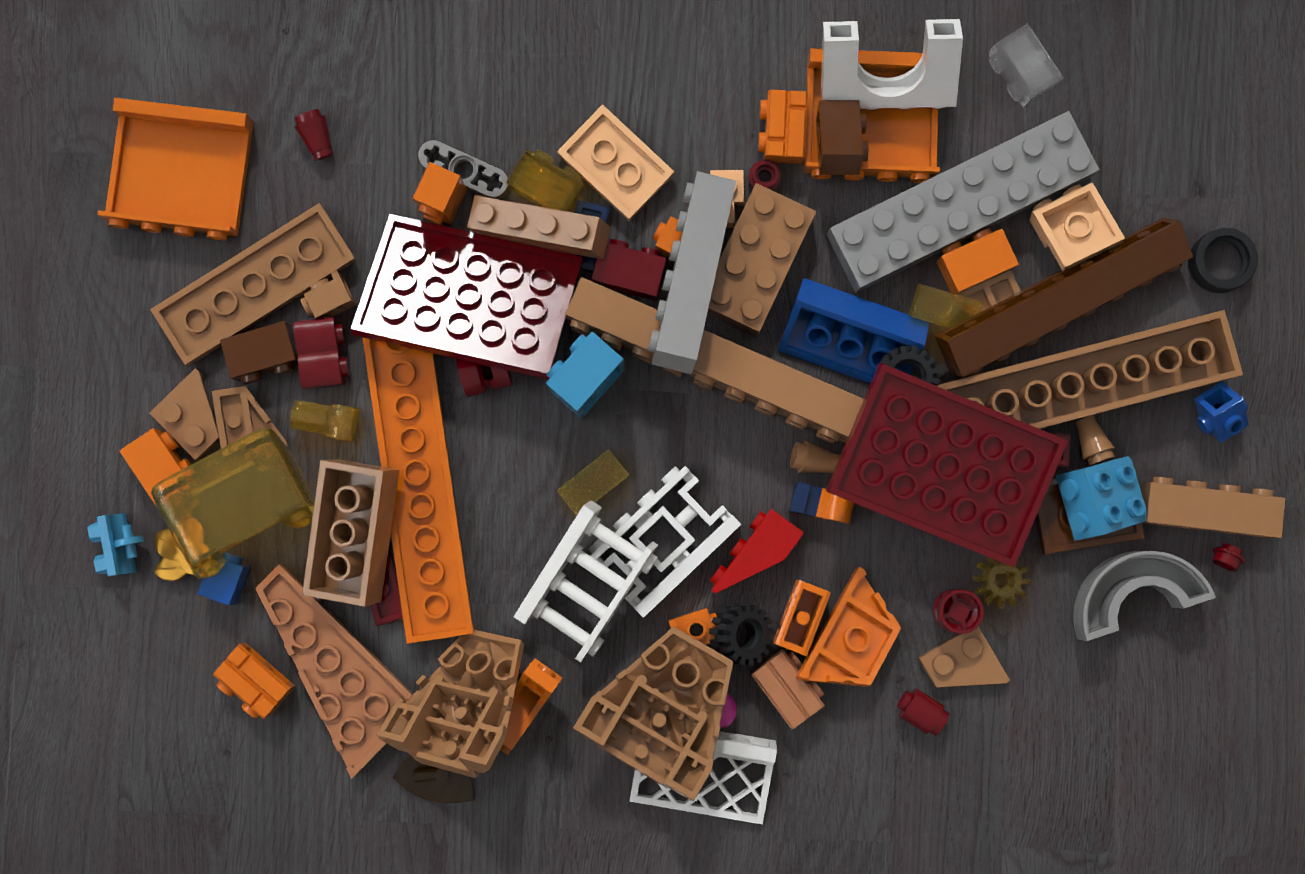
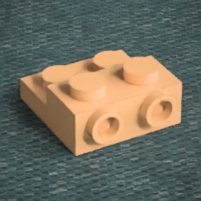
(1076, 226)

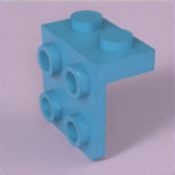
(1102, 498)

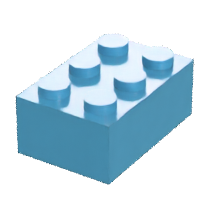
(585, 374)

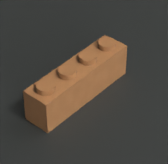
(540, 227)
(1212, 509)

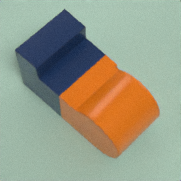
(819, 503)

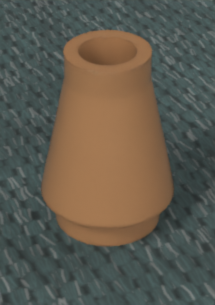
(1094, 443)
(812, 459)

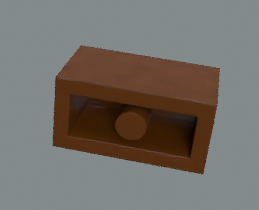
(840, 137)
(260, 352)

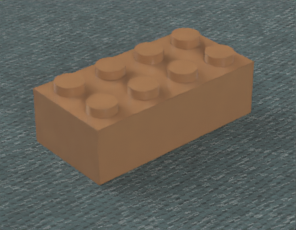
(758, 258)
(350, 532)

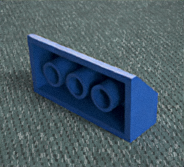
(847, 331)

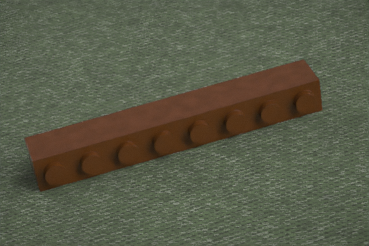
(1063, 297)

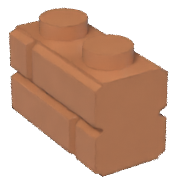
(791, 697)

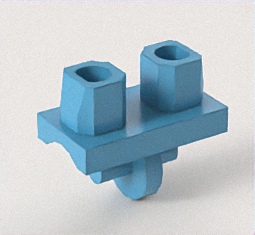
(117, 545)

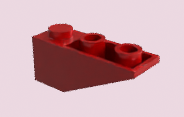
(765, 547)

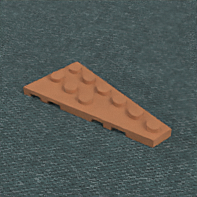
(338, 671)

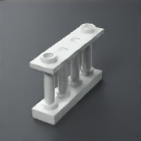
(553, 579)

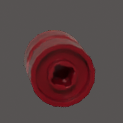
(475, 381)
(957, 611)

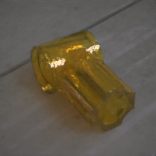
(334, 421)

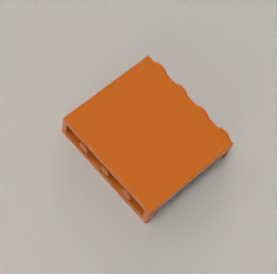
(898, 139)
(178, 169)

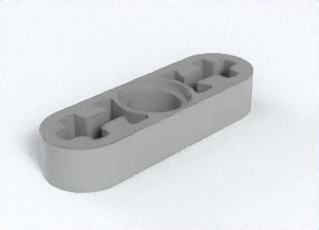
(489, 170)

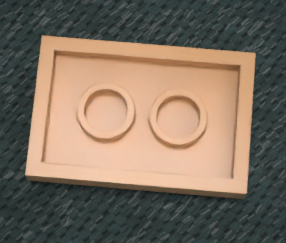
(615, 162)

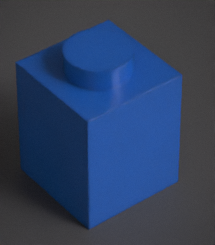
(228, 583)

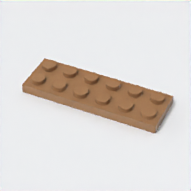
(253, 284)

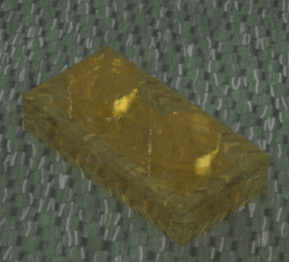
(593, 481)

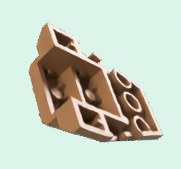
(462, 708)
(663, 712)

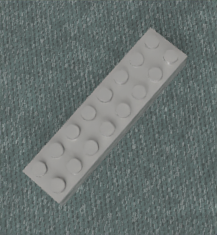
(962, 201)

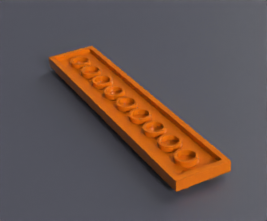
(425, 510)

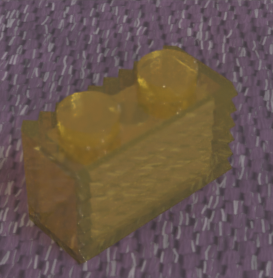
(545, 183)

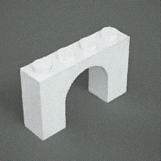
(928, 84)

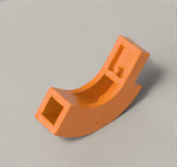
(529, 697)

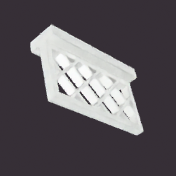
(729, 746)

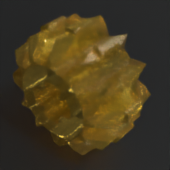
(1001, 593)

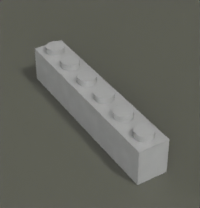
(693, 273)

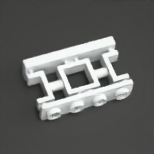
(680, 557)

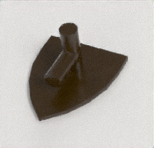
(434, 783)

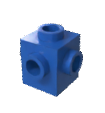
(1221, 412)

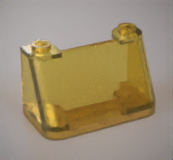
(233, 498)

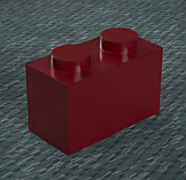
(630, 270)

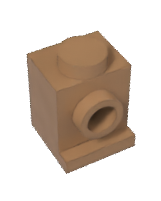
(328, 297)

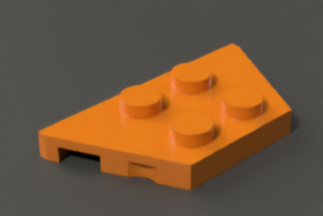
(852, 638)

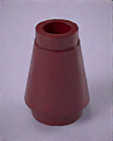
(314, 133)

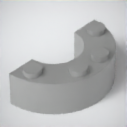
(1113, 579)

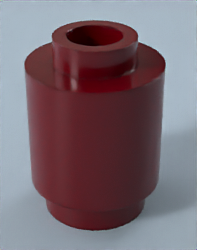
(922, 711)

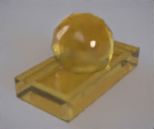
(942, 306)

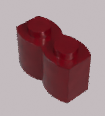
(320, 354)

